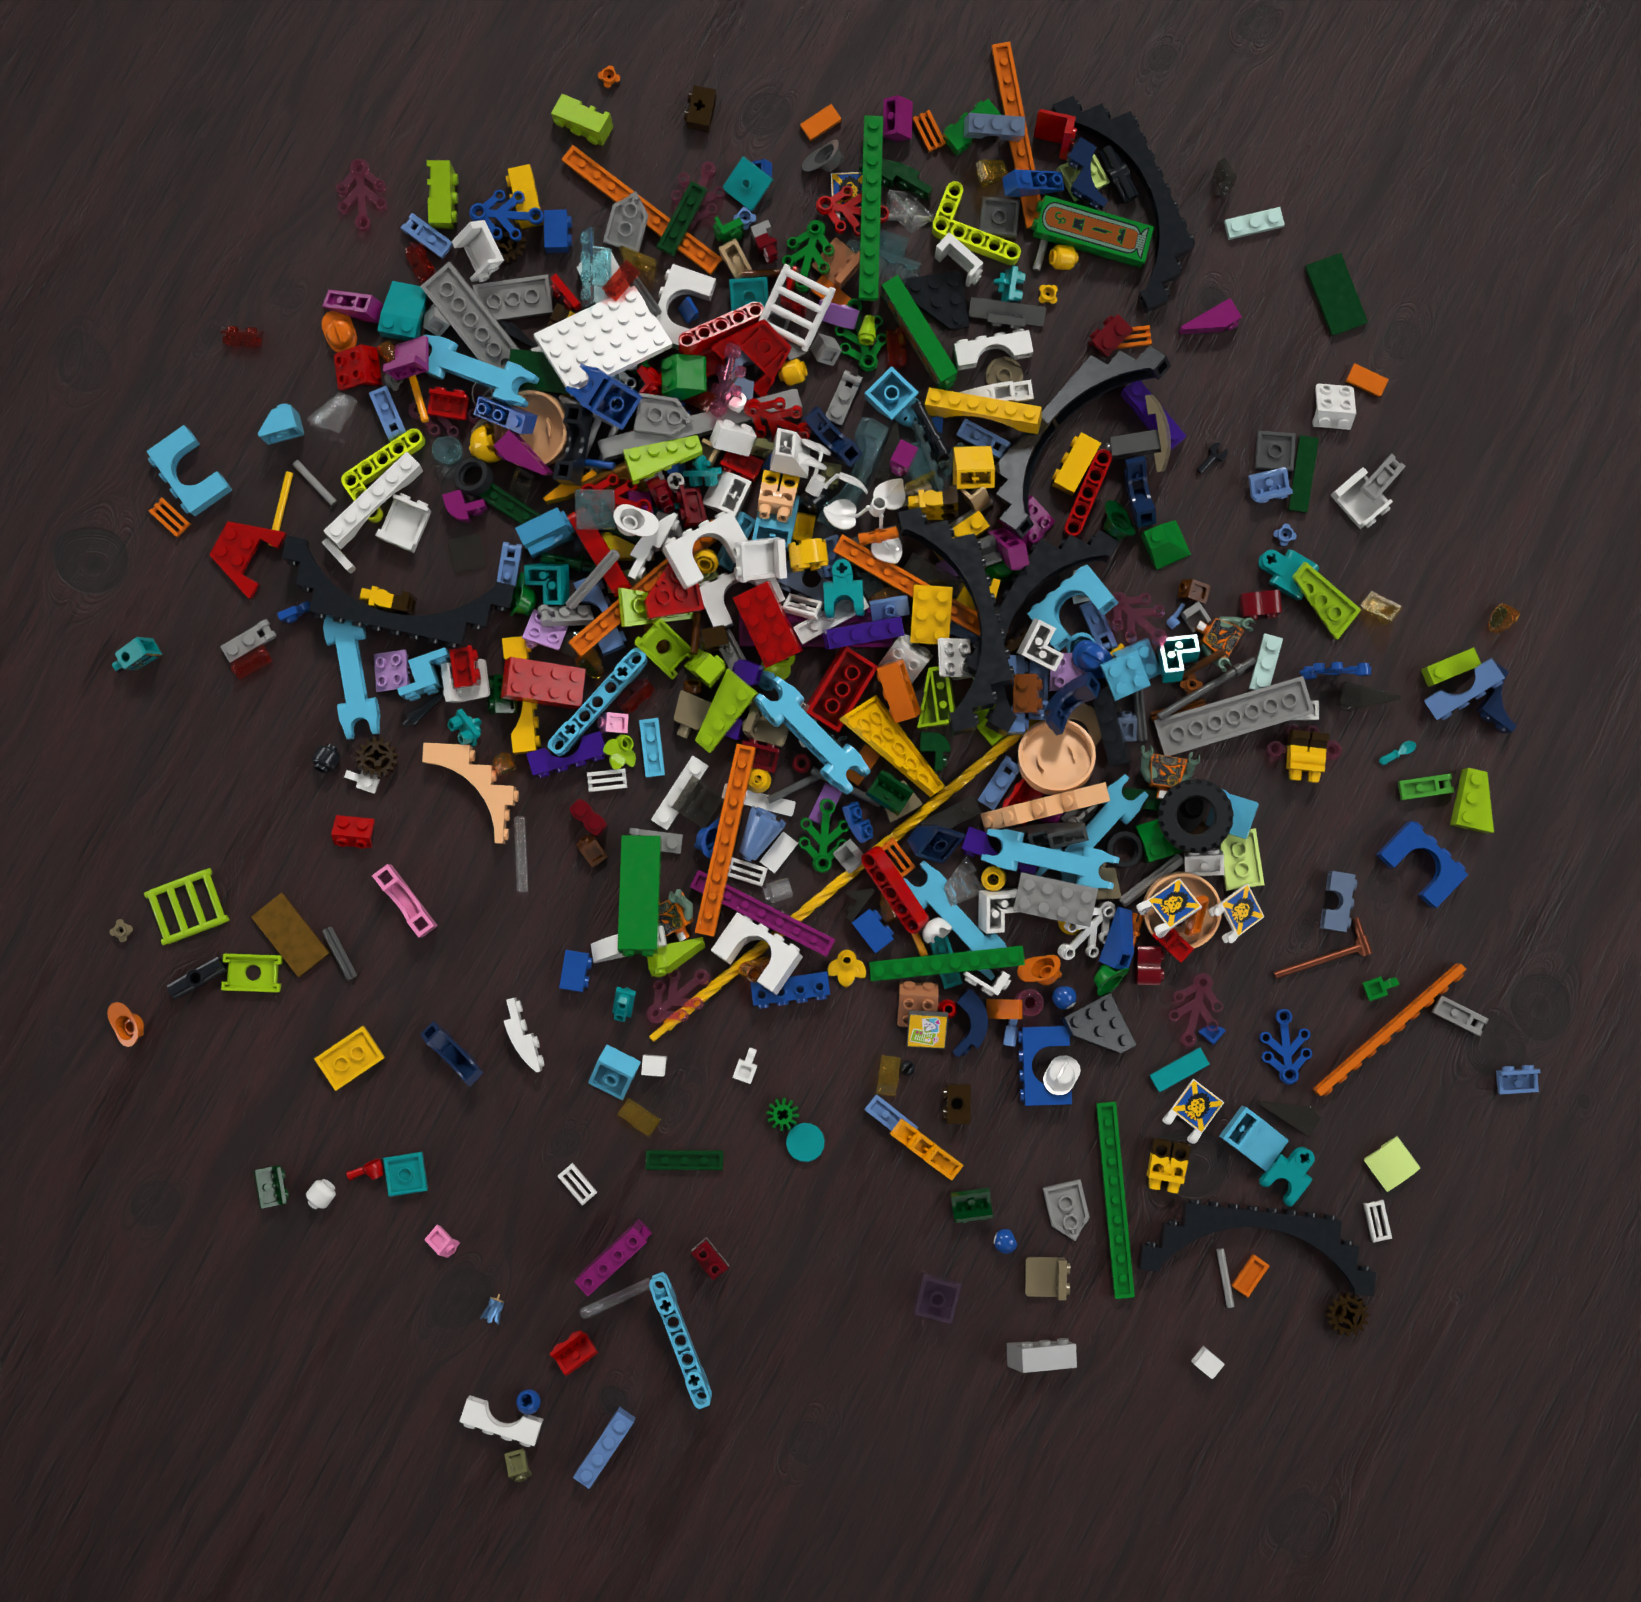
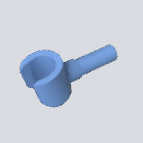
(1172, 622)

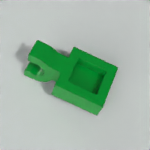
(1377, 987)

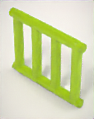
(169, 888)

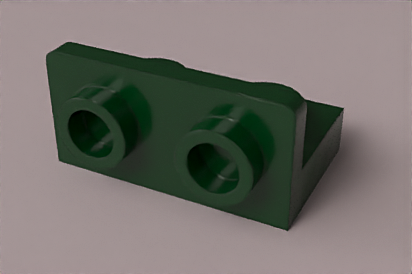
(495, 703)

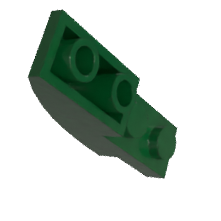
(905, 177)

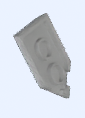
(627, 223)
(660, 415)
(1067, 1207)

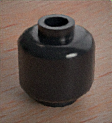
(812, 504)
(325, 758)

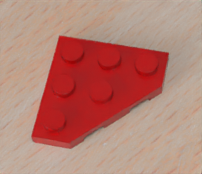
(670, 598)

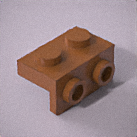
(1027, 694)

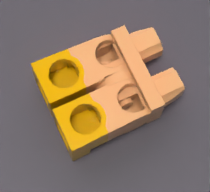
(776, 501)

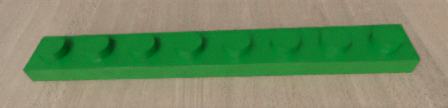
(947, 963)

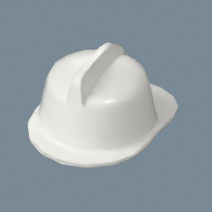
(635, 521)
(1061, 1075)

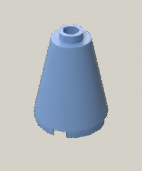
(759, 833)

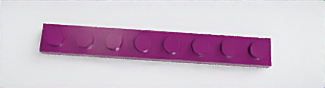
(770, 917)

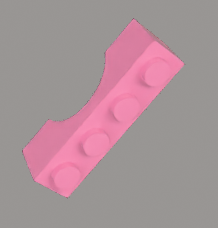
(404, 898)

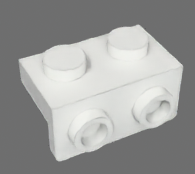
(1205, 863)

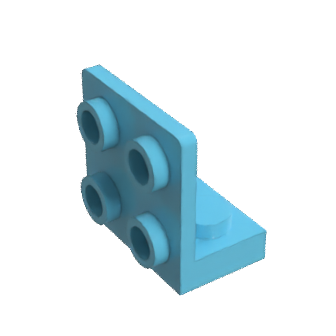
(1244, 814)

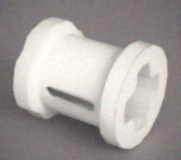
(672, 477)

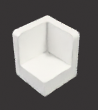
(653, 1065)
(1207, 1362)

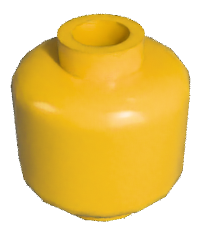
(1063, 257)
(793, 372)
(988, 882)

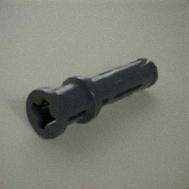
(934, 437)

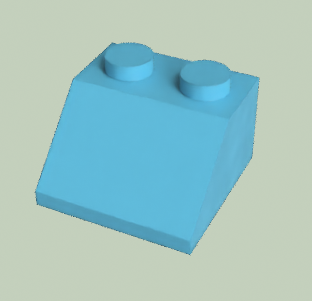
(890, 394)
(281, 425)
(614, 1072)

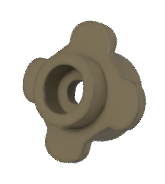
(127, 929)

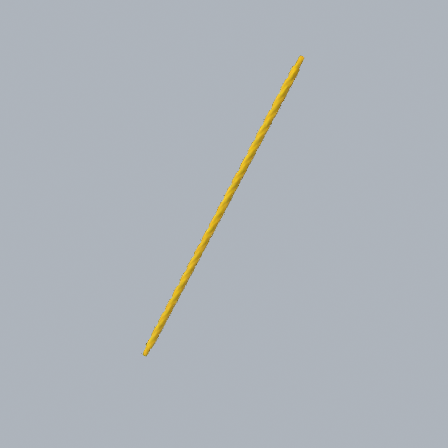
(840, 881)

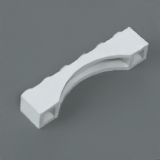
(349, 522)

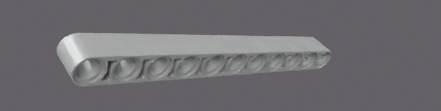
(703, 424)

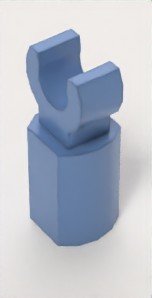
(1010, 1033)

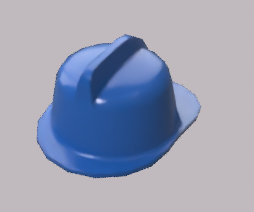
(1088, 657)
(706, 838)

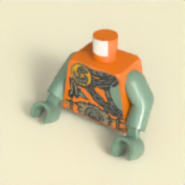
(1222, 634)
(1165, 771)
(676, 914)

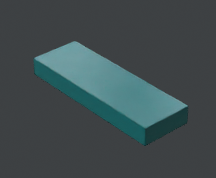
(943, 946)
(1179, 1069)

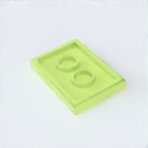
(1242, 861)

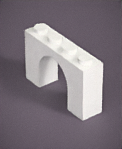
(681, 282)
(679, 551)
(714, 593)
(783, 957)

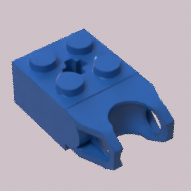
(601, 392)

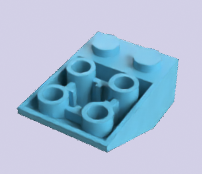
(773, 528)
(1254, 1138)

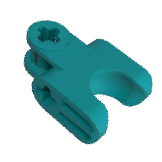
(1283, 569)
(843, 588)
(1293, 1170)

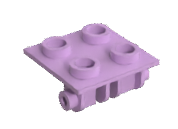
(546, 636)
(391, 670)
(1065, 673)

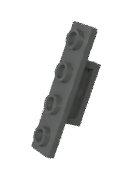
(1007, 312)

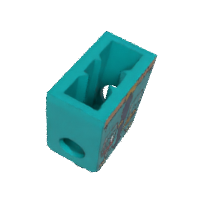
(136, 654)

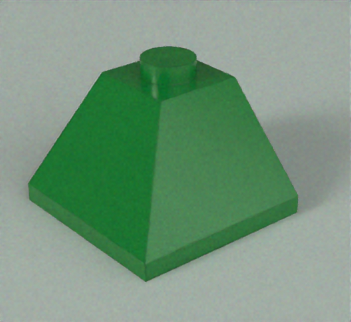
(1165, 544)
(1154, 843)

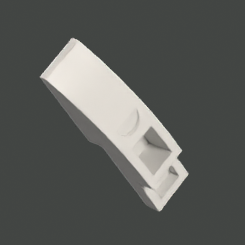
(1006, 391)
(644, 548)
(607, 948)
(524, 1044)

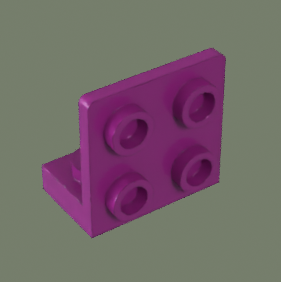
(410, 359)
(1042, 522)

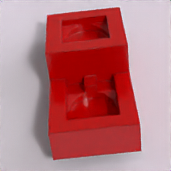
(1175, 945)

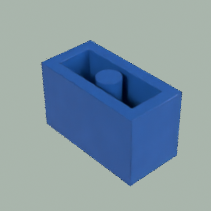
(557, 231)
(872, 930)
(575, 970)

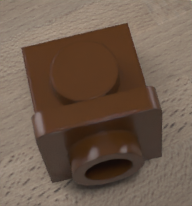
(1193, 590)
(591, 850)

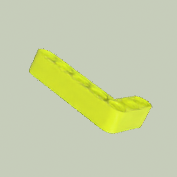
(969, 232)
(379, 469)

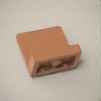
(842, 264)

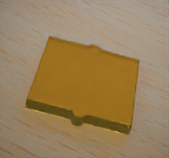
(916, 483)

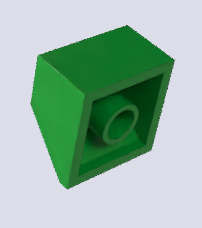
(683, 376)

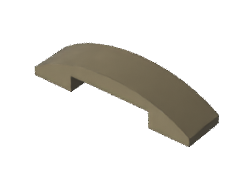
(1162, 457)

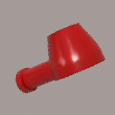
(941, 1007)
(372, 1169)

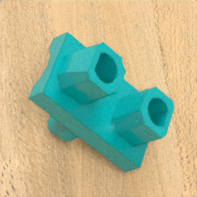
(1007, 284)
(709, 473)
(467, 726)
(623, 1003)

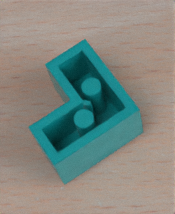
(554, 581)
(1175, 653)

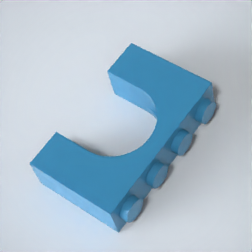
(545, 532)

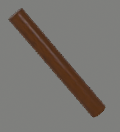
(761, 273)
(695, 633)
(1204, 662)

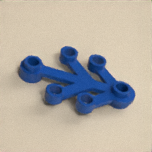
(503, 214)
(1336, 668)
(1286, 1049)

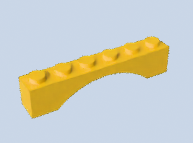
(1016, 415)
(524, 734)

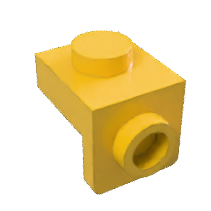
(803, 526)

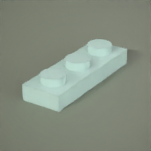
(1254, 223)
(1265, 662)

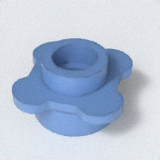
(744, 212)
(1290, 534)

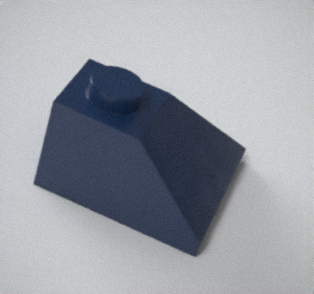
(934, 842)

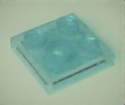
(594, 509)

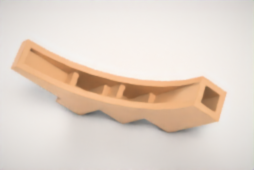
(497, 797)
(1045, 806)

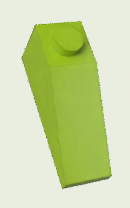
(1451, 667)
(673, 956)

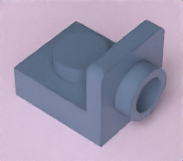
(1128, 725)

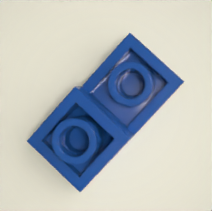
(860, 828)

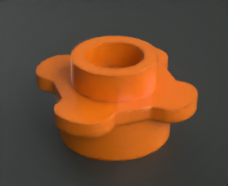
(606, 72)

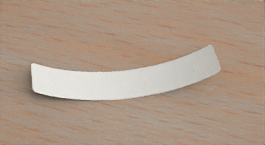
(760, 800)

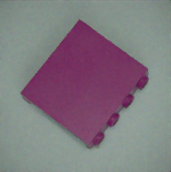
(613, 1257)

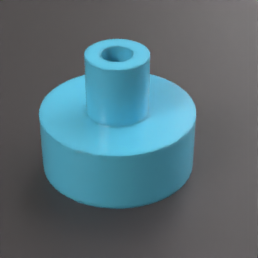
(766, 679)

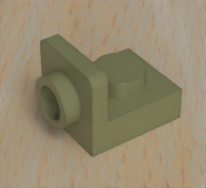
(762, 447)
(831, 470)
(517, 1465)

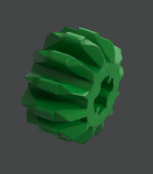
(781, 1107)

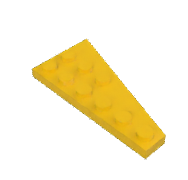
(877, 728)

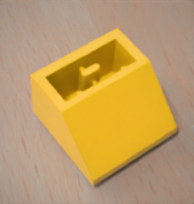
(973, 467)

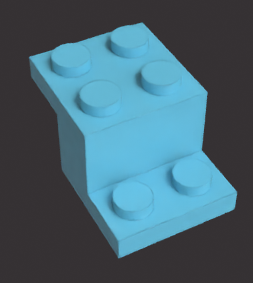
(1131, 669)
(425, 674)

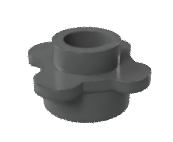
(392, 383)

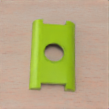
(673, 657)
(237, 976)

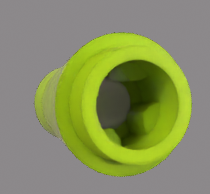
(867, 332)

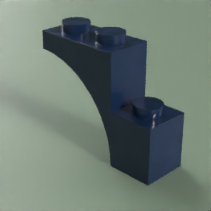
(1083, 187)
(1493, 709)
(452, 1053)

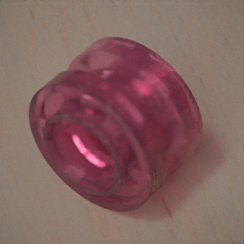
(1037, 1001)

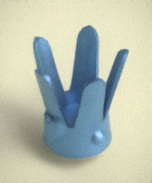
(493, 1309)

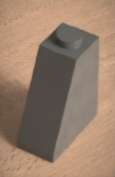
(1134, 445)

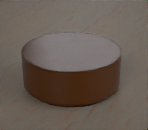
(692, 686)

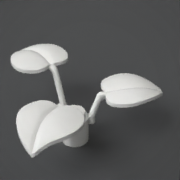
(817, 482)
(886, 495)

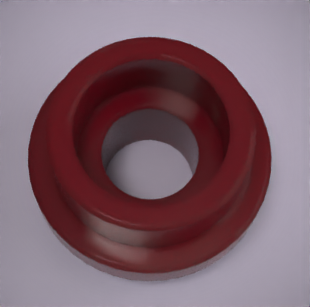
(797, 758)

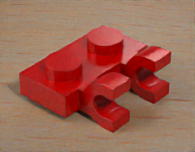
(561, 289)

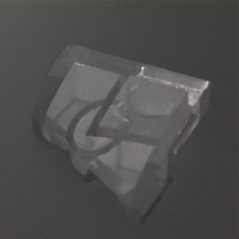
(334, 412)
(962, 883)

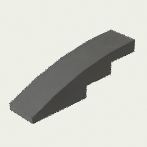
(1054, 834)

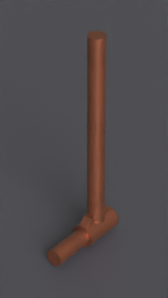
(1361, 946)

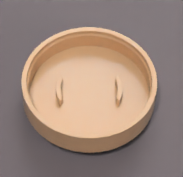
(550, 433)
(1056, 762)
(1198, 887)

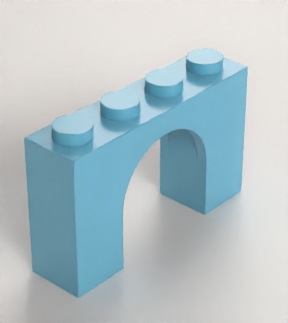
(166, 457)
(1083, 583)

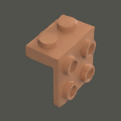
(916, 997)

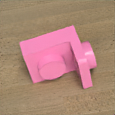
(613, 723)
(441, 1242)

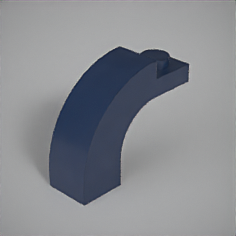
(839, 445)
(1138, 492)
(1068, 699)
(978, 1022)

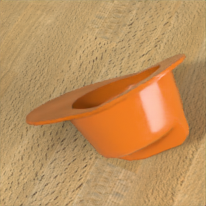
(339, 331)
(1040, 969)
(125, 1024)

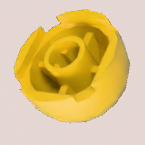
(482, 444)

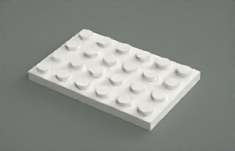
(603, 336)

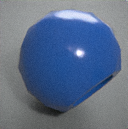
(1064, 997)
(1005, 1241)
(528, 1401)

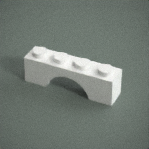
(1016, 344)
(477, 1414)

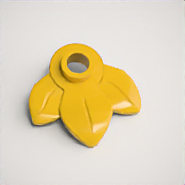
(846, 971)

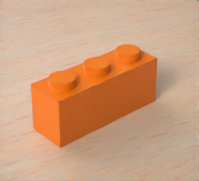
(898, 691)

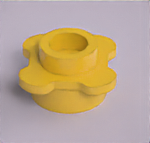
(1048, 289)

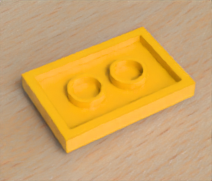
(930, 613)
(349, 1058)

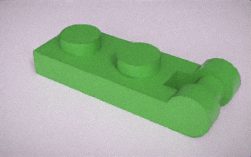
(1425, 787)

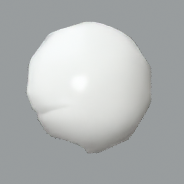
(935, 927)

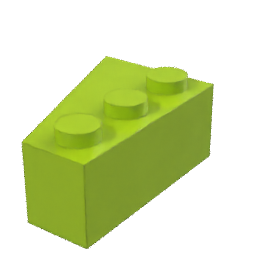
(582, 120)
(442, 194)
(707, 668)
(937, 700)
(1473, 802)

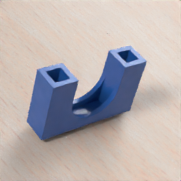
(1448, 872)
(1032, 1040)

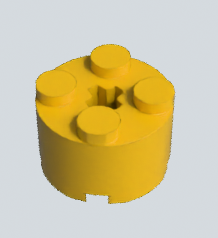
(808, 554)

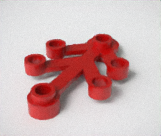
(847, 209)
(775, 418)
(619, 491)

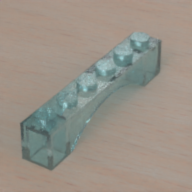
(869, 440)

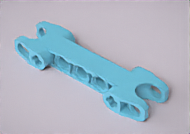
(503, 381)
(621, 681)
(357, 703)
(788, 711)
(1101, 823)
(1016, 851)
(933, 894)
(688, 1369)

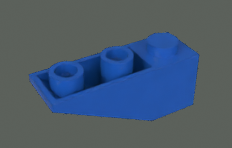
(1032, 182)
(506, 415)
(1119, 943)

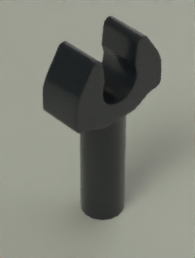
(1213, 457)

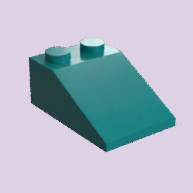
(403, 312)

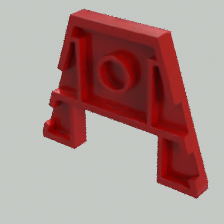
(763, 347)
(236, 548)

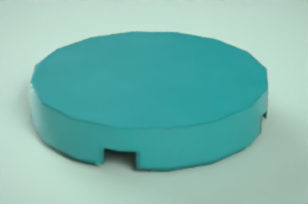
(805, 1142)

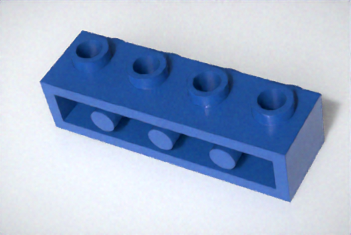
(795, 988)

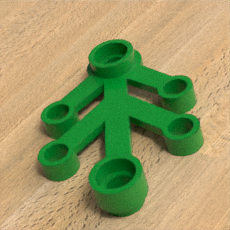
(809, 251)
(866, 354)
(823, 838)

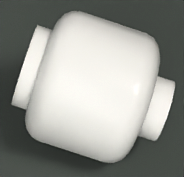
(320, 1194)

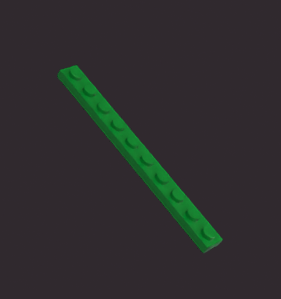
(870, 208)
(1115, 1200)

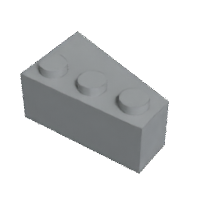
(1041, 1355)

